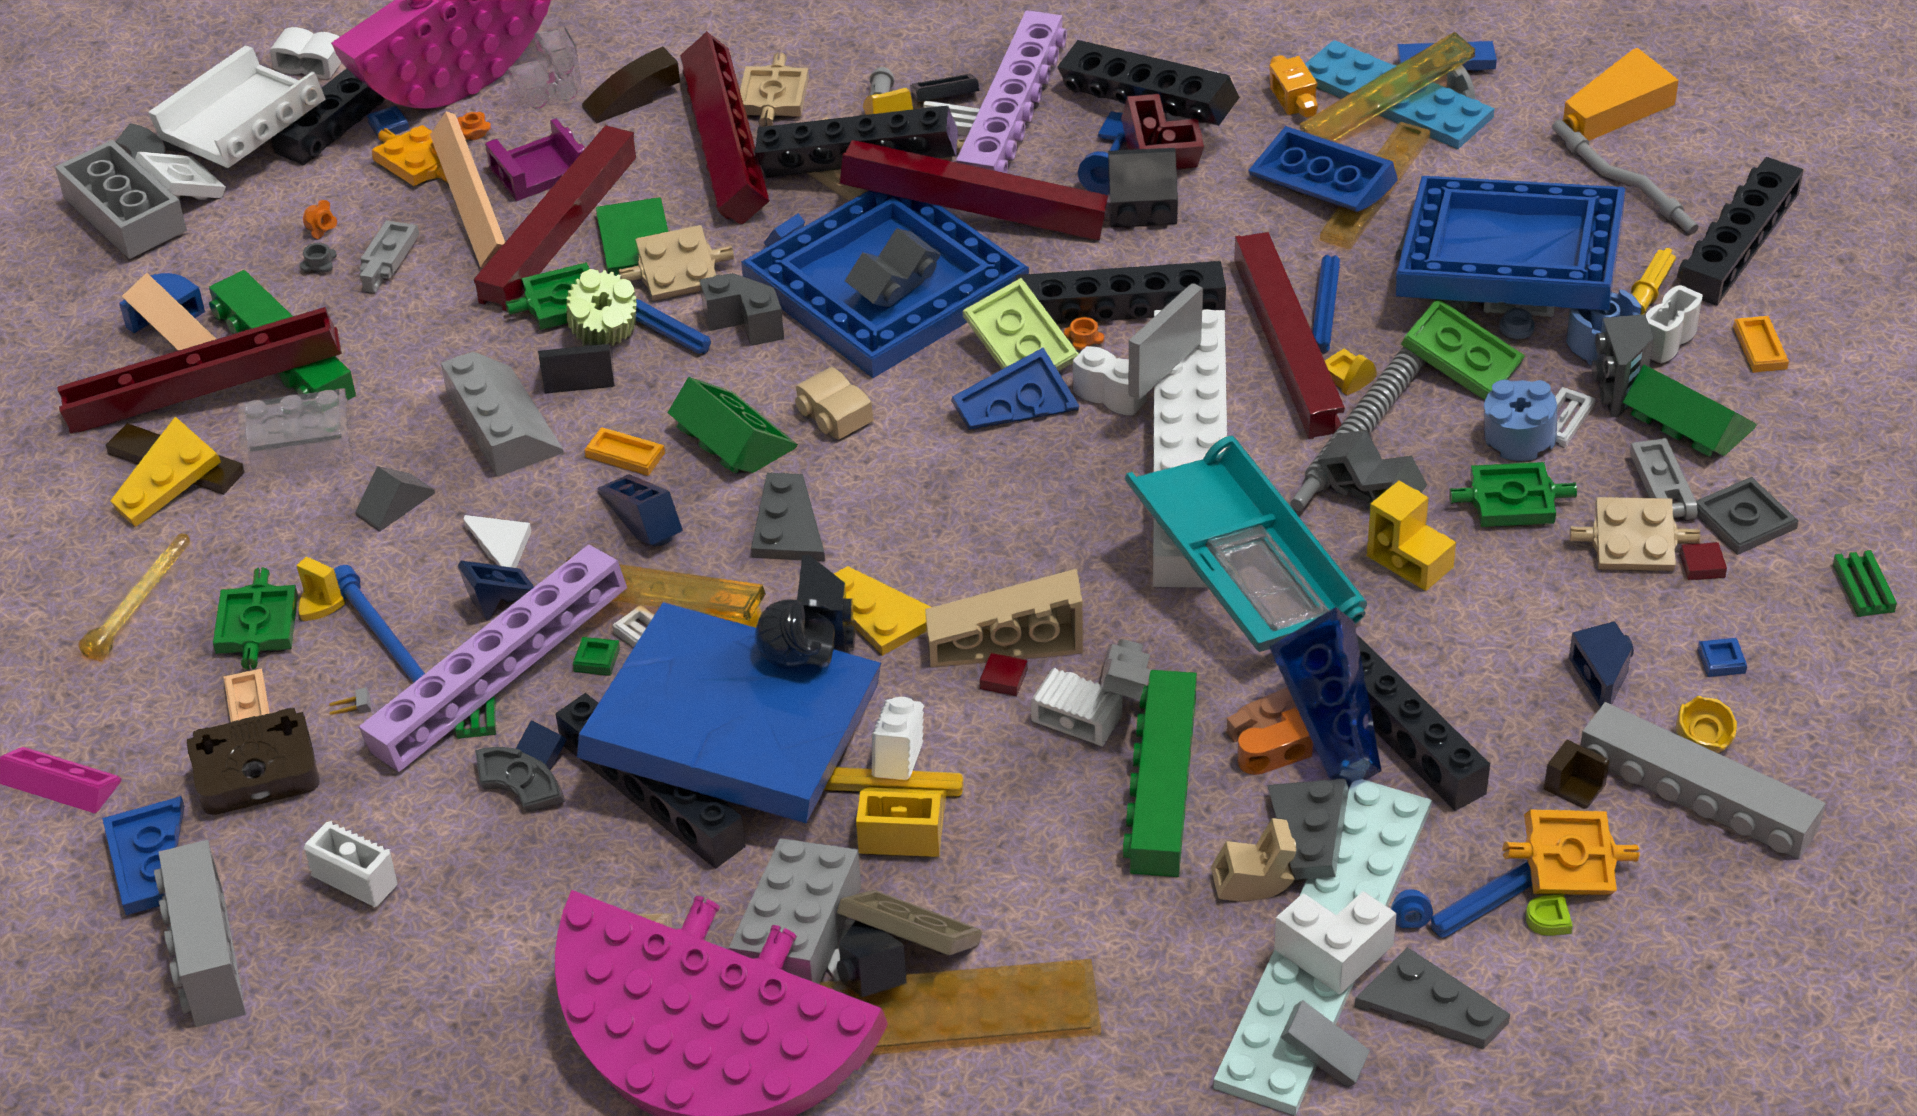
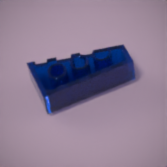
(1330, 692)

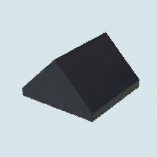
(577, 368)

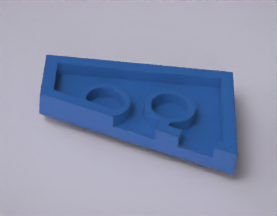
(1016, 393)
(135, 846)

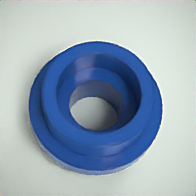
(1409, 901)

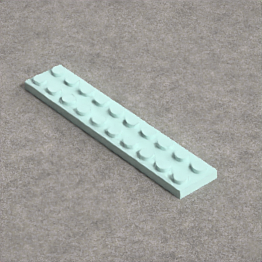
(1373, 852)

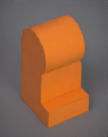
(1274, 745)

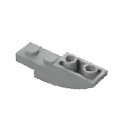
(1125, 669)

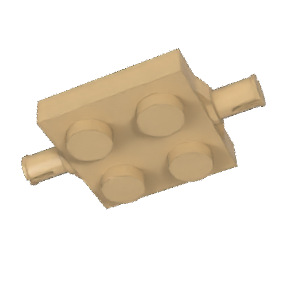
(774, 90)
(675, 262)
(1635, 534)

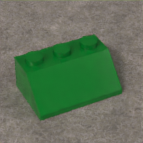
(1686, 413)
(728, 427)

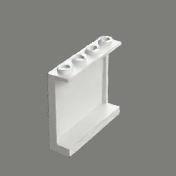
(234, 108)

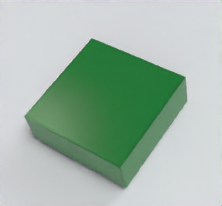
(596, 656)

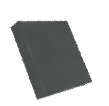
(1745, 515)

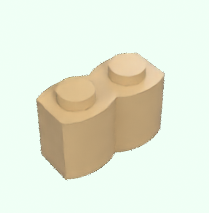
(834, 403)

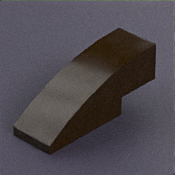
(633, 85)

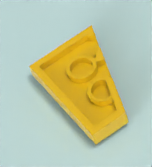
(164, 473)
(881, 612)

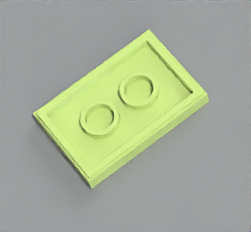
(1016, 325)

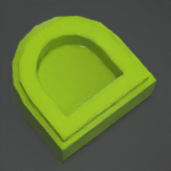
(1549, 915)

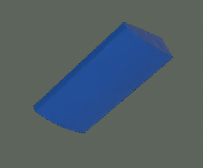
(1325, 169)

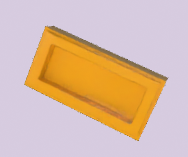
(1760, 344)
(624, 451)

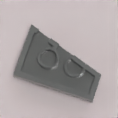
(786, 521)
(1315, 821)
(1431, 997)

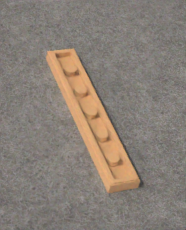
(467, 188)

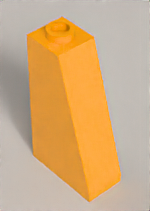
(1621, 96)

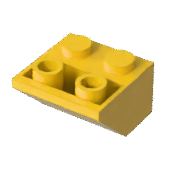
(900, 821)

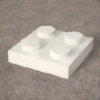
(181, 175)

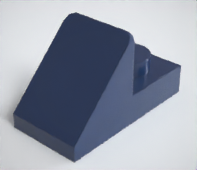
(490, 583)

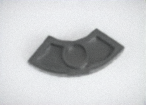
(139, 139)
(519, 774)

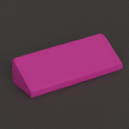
(57, 779)

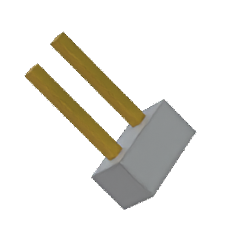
(362, 699)

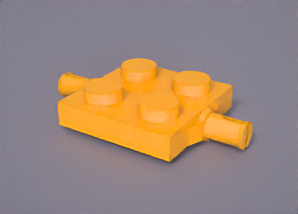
(409, 155)
(1570, 852)

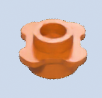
(474, 125)
(319, 219)
(1083, 333)

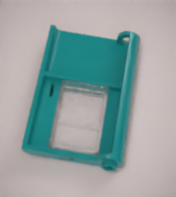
(1247, 543)

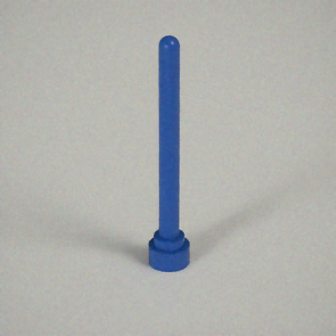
(350, 589)

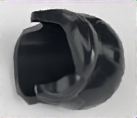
(795, 634)

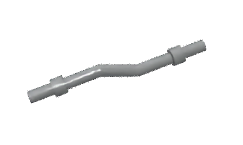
(1669, 207)

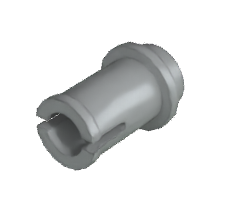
(881, 81)

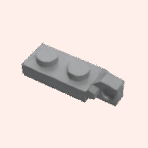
(386, 253)

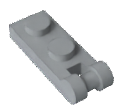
(1663, 476)

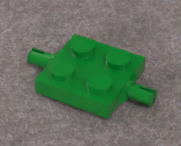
(547, 295)
(1513, 494)
(255, 618)

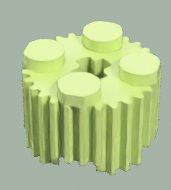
(601, 308)

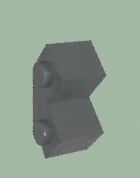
(896, 271)
(737, 301)
(1357, 467)

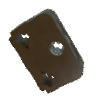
(253, 761)

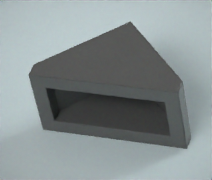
(391, 496)

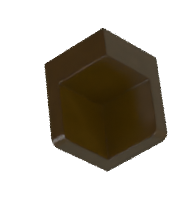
(1576, 774)

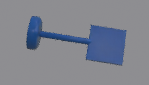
(1094, 167)

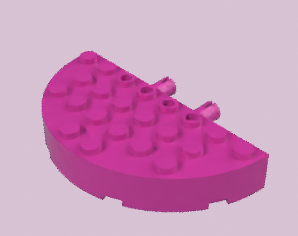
(438, 48)
(700, 1025)

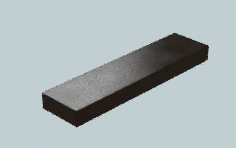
(134, 442)

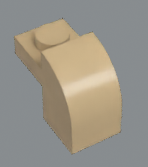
(1256, 870)

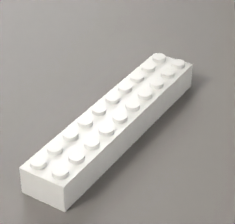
(1187, 422)

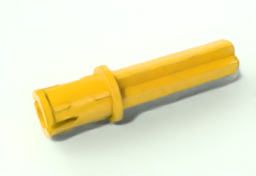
(1647, 287)

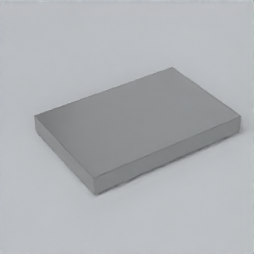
(1165, 341)

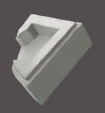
(1460, 82)

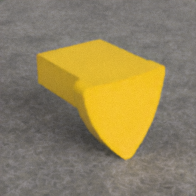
(888, 102)
(1350, 371)
(320, 588)

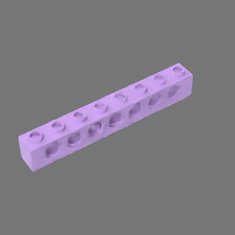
(1014, 92)
(493, 658)

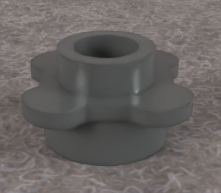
(317, 258)

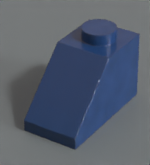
(1601, 659)

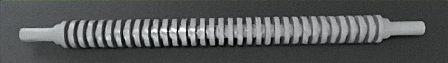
(1369, 410)

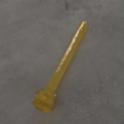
(99, 641)

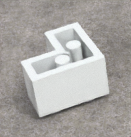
(1332, 945)

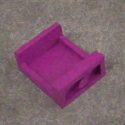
(536, 164)

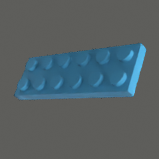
(1441, 110)

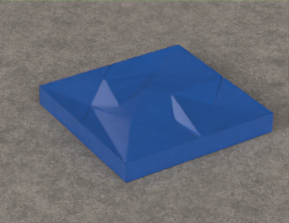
(1512, 242)
(815, 260)
(723, 720)

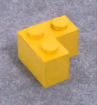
(1404, 541)

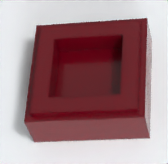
(1703, 561)
(1003, 674)

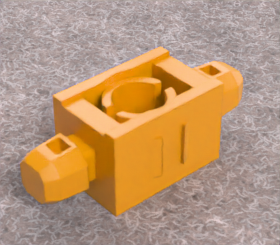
(1293, 85)

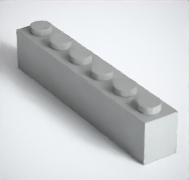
(1704, 781)

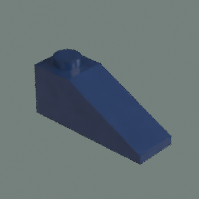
(643, 509)

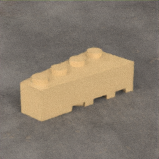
(1014, 621)

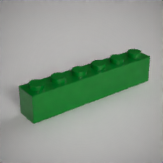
(248, 305)
(1162, 774)

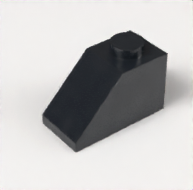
(870, 960)

